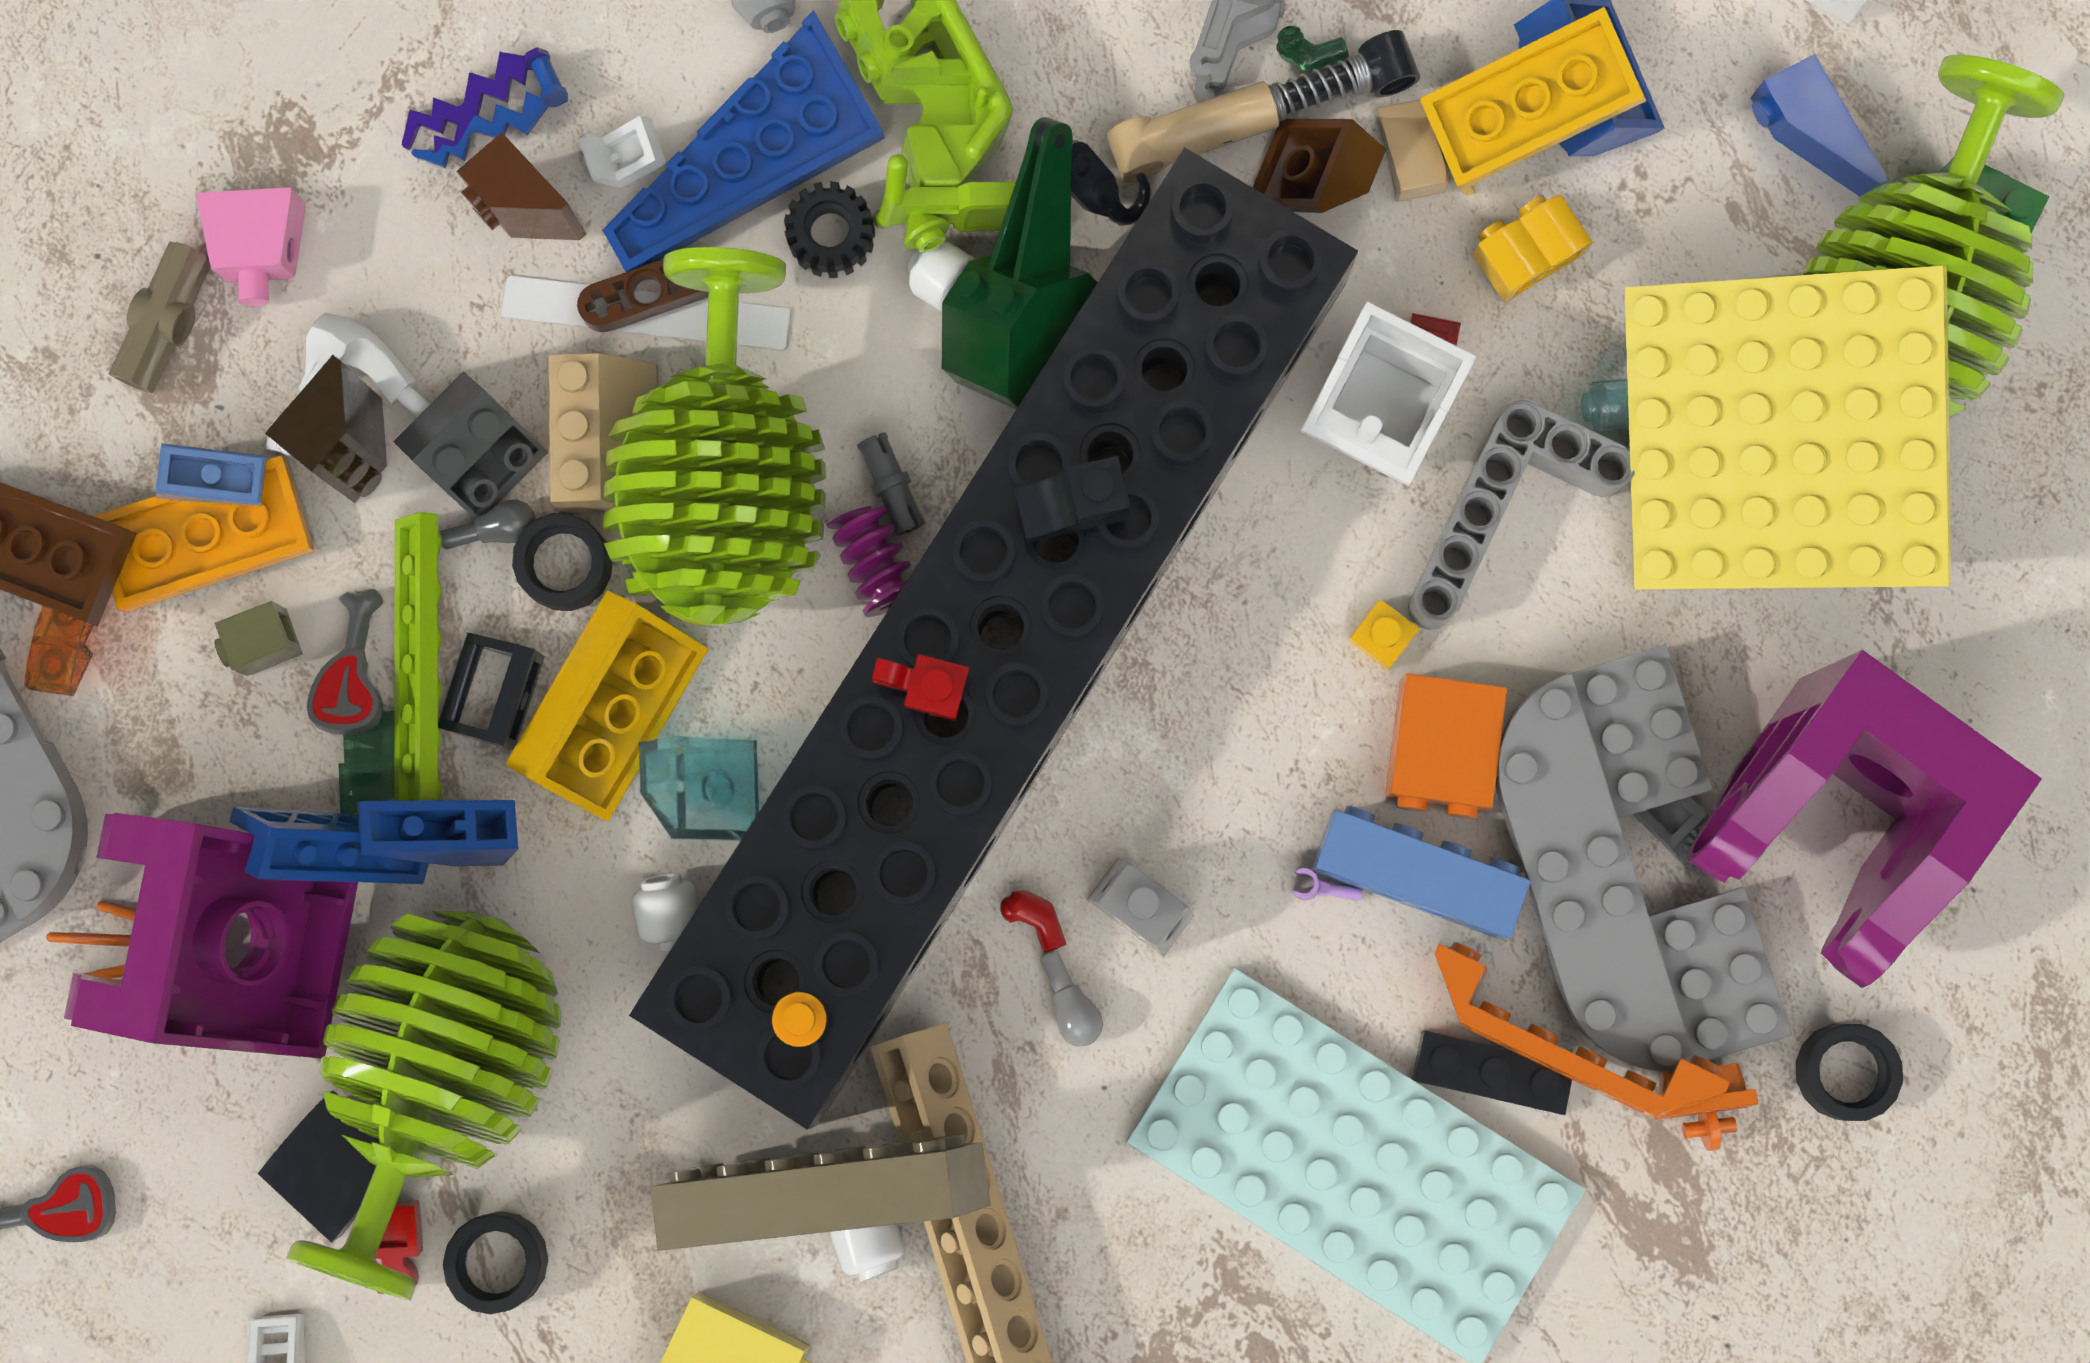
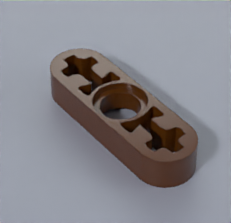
(617, 316)

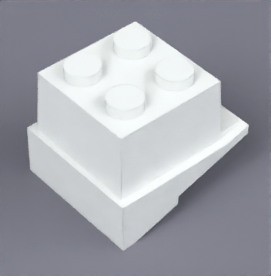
(1388, 393)

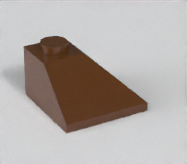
(1319, 164)

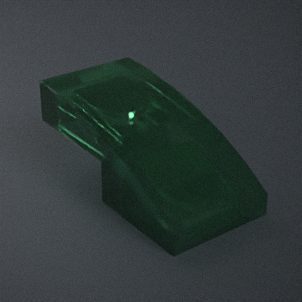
(368, 766)

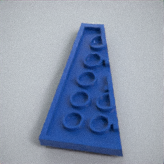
(763, 141)

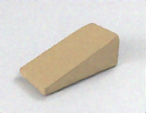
(1412, 151)

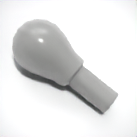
(1076, 1015)

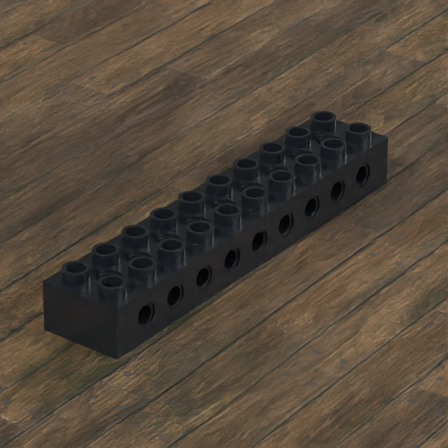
(1018, 699)

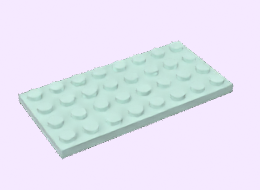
(1356, 1167)

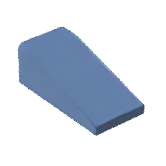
(209, 475)

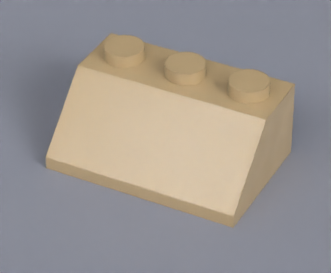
(584, 403)

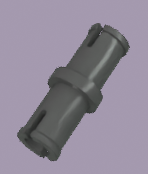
(891, 483)

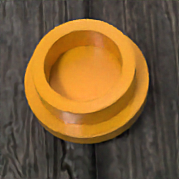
(799, 1019)

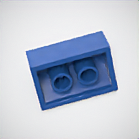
(1619, 130)

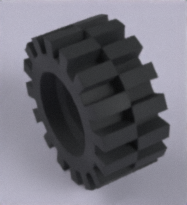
(826, 201)

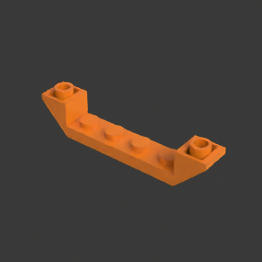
(1688, 1085)

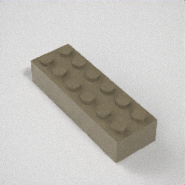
(820, 1192)

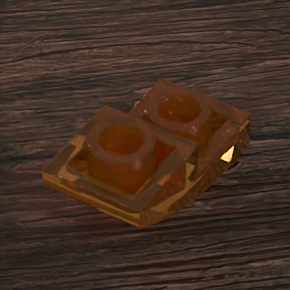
(57, 653)

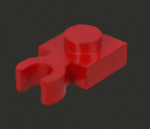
(402, 1239)

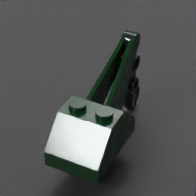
(1022, 298)

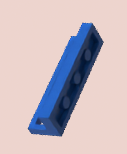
(316, 849)

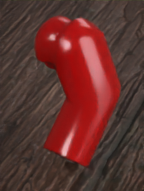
(1036, 912)

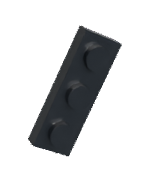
(1489, 1073)

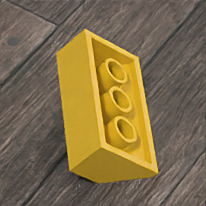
(604, 703)

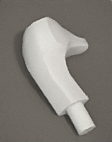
(364, 350)

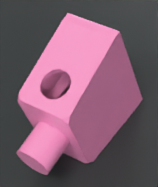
(252, 237)

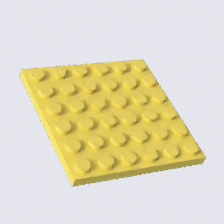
(1791, 431)

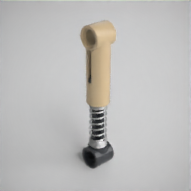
(1150, 145)

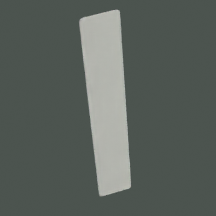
(557, 303)

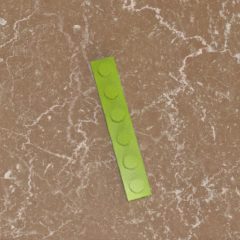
(416, 658)

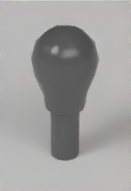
(499, 524)

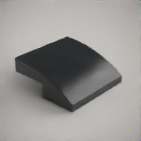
(321, 1171)

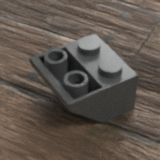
(470, 446)

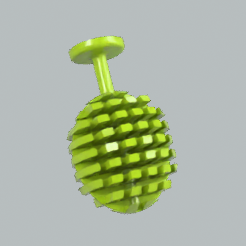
(1955, 225)
(715, 468)
(439, 1047)

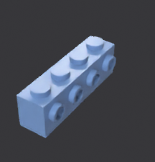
(1421, 874)

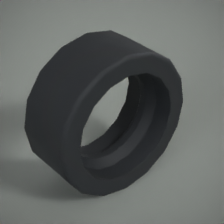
(535, 535)
(1888, 1065)
(455, 1262)

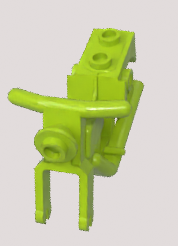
(959, 124)

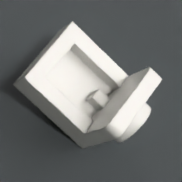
(623, 153)

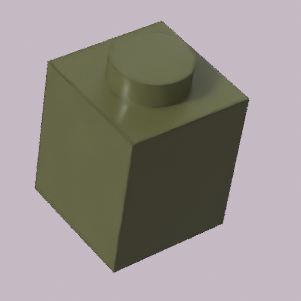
(257, 639)

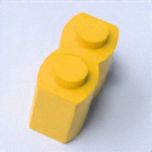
(1531, 246)

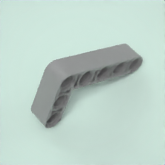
(1495, 496)

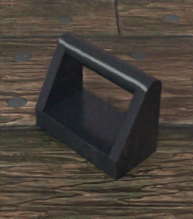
(513, 696)

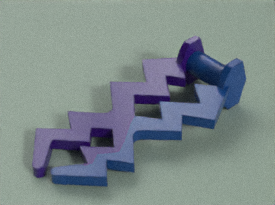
(467, 115)

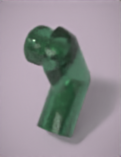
(1306, 55)

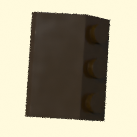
(336, 430)

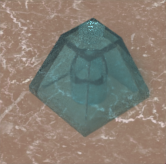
(701, 786)

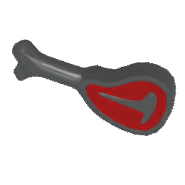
(341, 694)
(73, 1210)

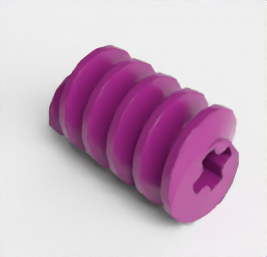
(870, 556)

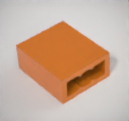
(1445, 745)

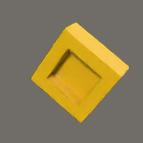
(1384, 634)

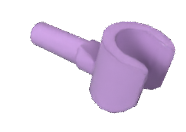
(1326, 888)

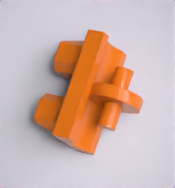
(1708, 1124)

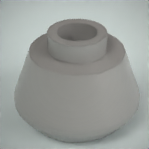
(765, 14)

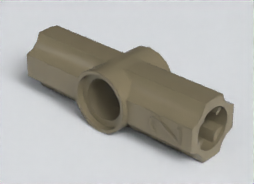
(160, 317)

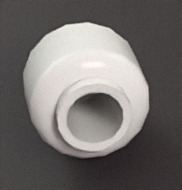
(936, 272)
(664, 908)
(868, 1250)

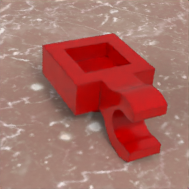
(931, 686)

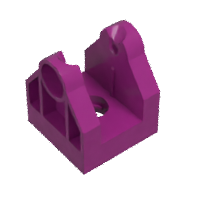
(1906, 756)
(176, 965)

